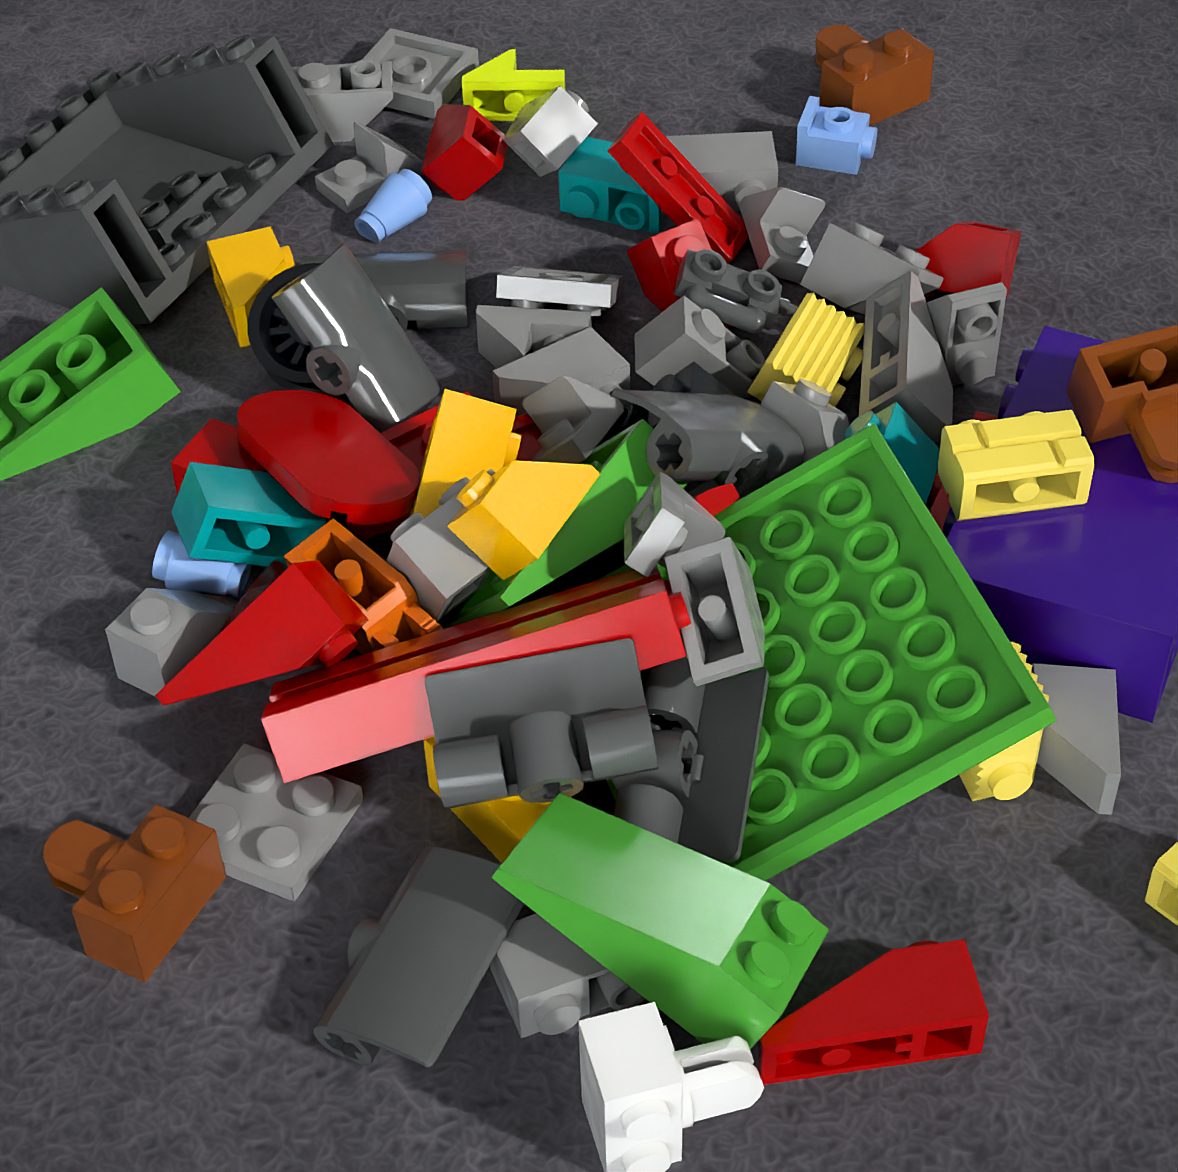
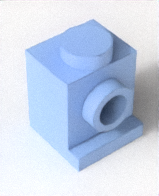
(834, 138)

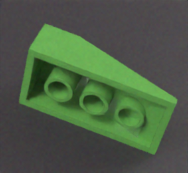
(77, 386)
(587, 531)
(666, 920)

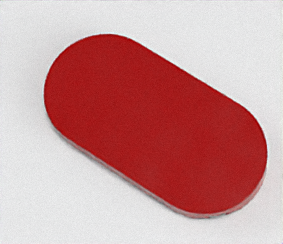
(327, 456)

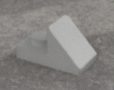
(358, 178)
(778, 230)
(515, 331)
(570, 419)
(666, 524)

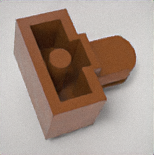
(872, 75)
(1132, 390)
(135, 890)

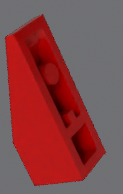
(287, 628)
(892, 1012)

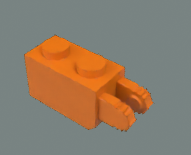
(371, 584)

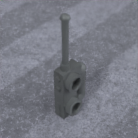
(736, 296)

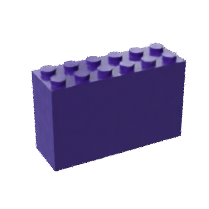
(1089, 577)

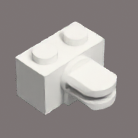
(646, 1092)

